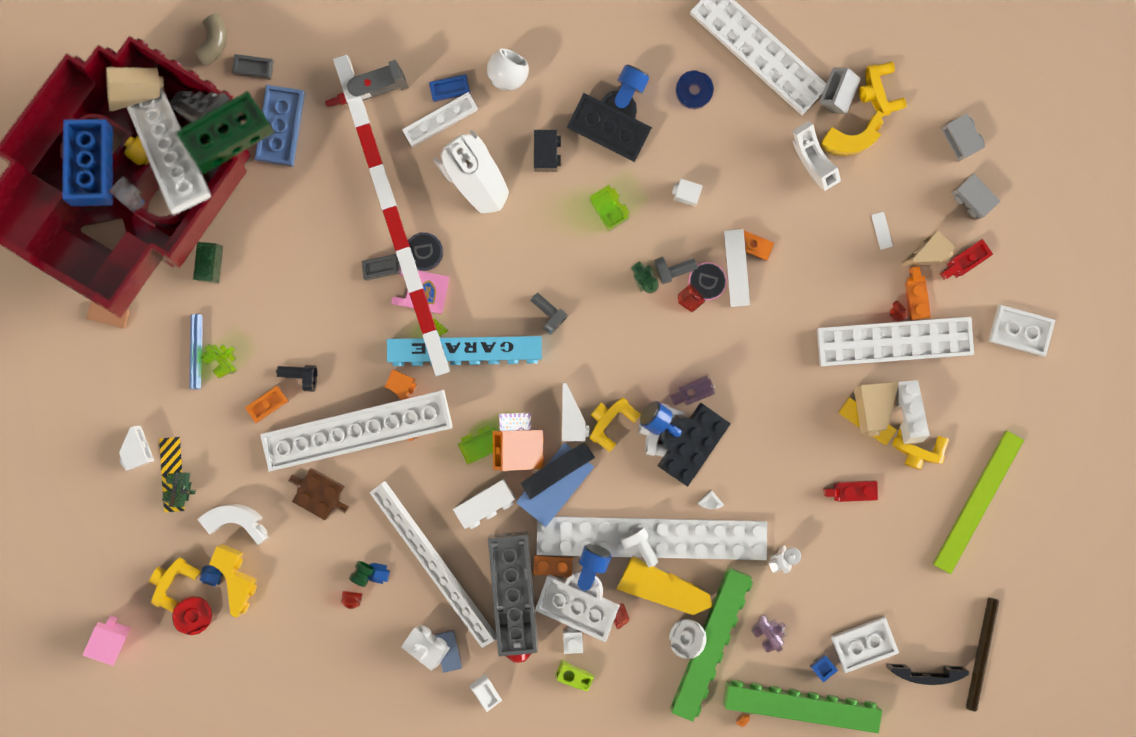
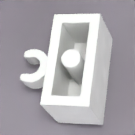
(426, 647)

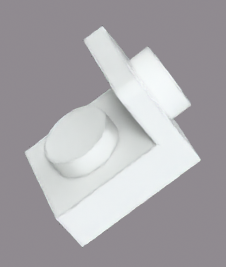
(572, 641)

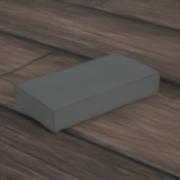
(252, 66)
(381, 267)

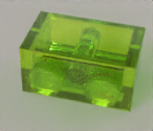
(609, 208)
(477, 446)

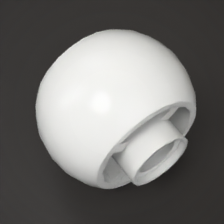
(507, 69)

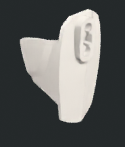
(478, 181)

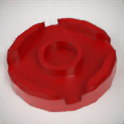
(192, 615)

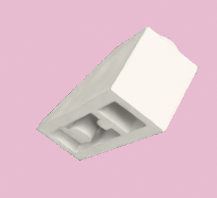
(572, 420)

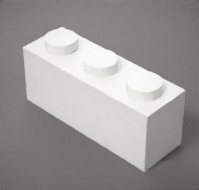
(484, 504)

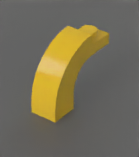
(847, 145)

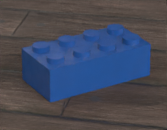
(87, 162)

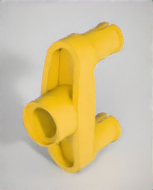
(874, 90)
(604, 416)
(917, 456)
(163, 579)

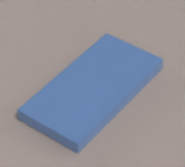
(284, 112)
(550, 501)

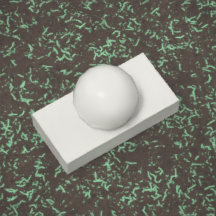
(485, 693)

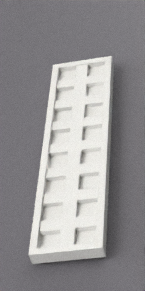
(760, 52)
(895, 341)

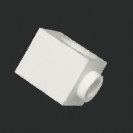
(687, 192)

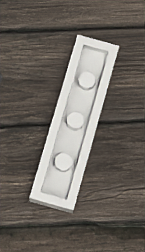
(440, 119)

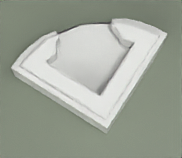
(710, 501)

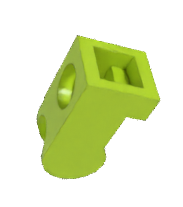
(574, 676)

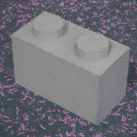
(839, 90)
(963, 137)
(975, 197)

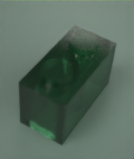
(208, 262)

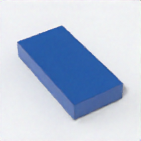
(449, 88)

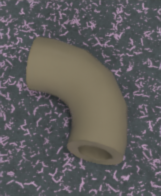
(215, 40)

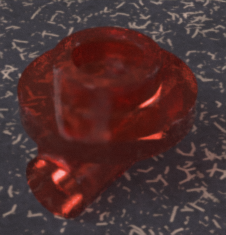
(899, 312)
(351, 599)

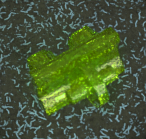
(225, 366)

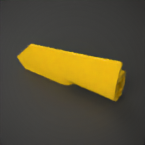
(662, 588)

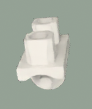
(784, 559)

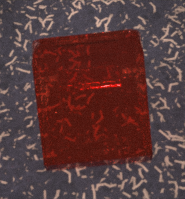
(690, 298)
(621, 617)

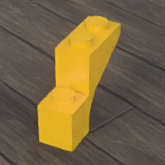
(239, 585)

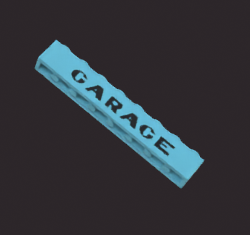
(468, 349)

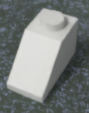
(135, 450)

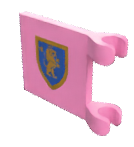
(435, 290)

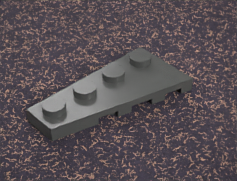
(194, 106)

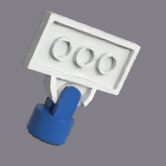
(580, 598)

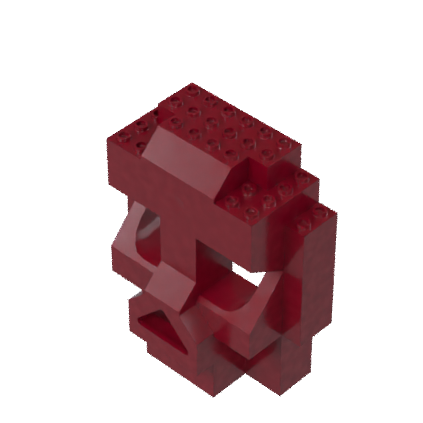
(48, 230)

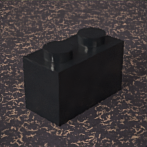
(546, 150)

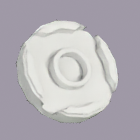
(687, 639)

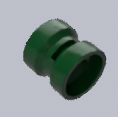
(361, 574)

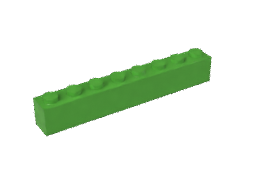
(717, 629)
(802, 706)

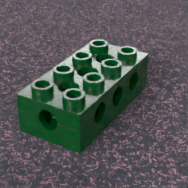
(223, 119)

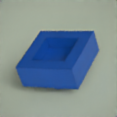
(823, 668)

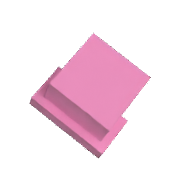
(106, 641)

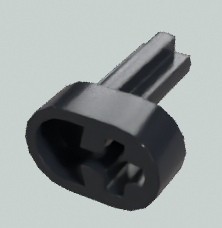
(307, 374)

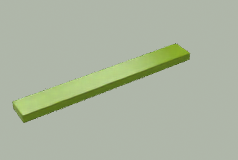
(978, 502)

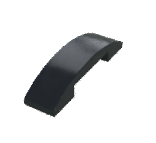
(557, 470)
(949, 675)

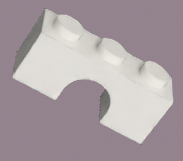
(914, 424)

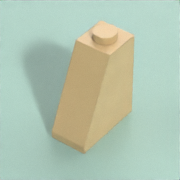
(132, 86)
(875, 406)

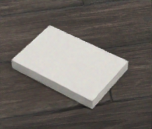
(1021, 330)
(864, 644)

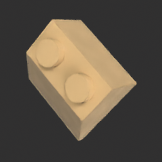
(930, 250)

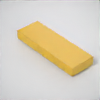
(849, 412)

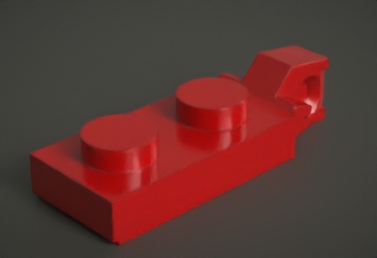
(967, 260)
(853, 491)

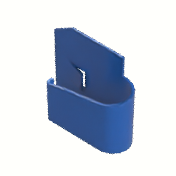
(380, 573)
(211, 575)

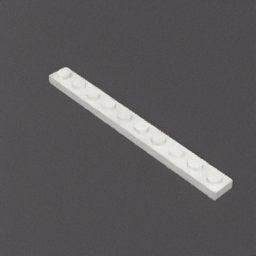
(433, 564)

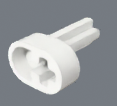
(639, 537)

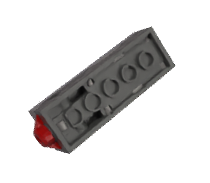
(513, 595)

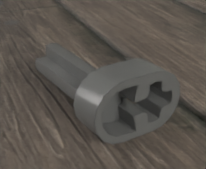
(667, 273)
(556, 316)

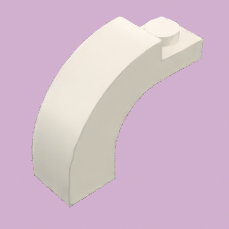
(813, 157)
(238, 514)

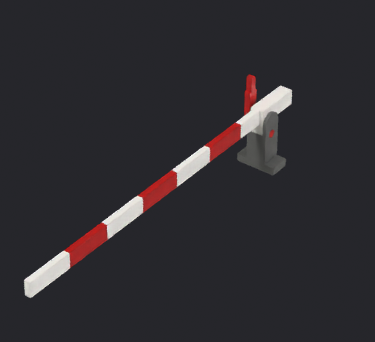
(354, 92)

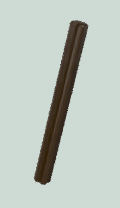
(982, 654)

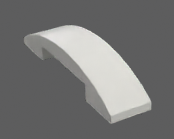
(737, 268)

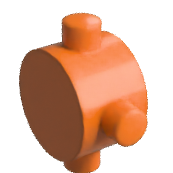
(742, 720)

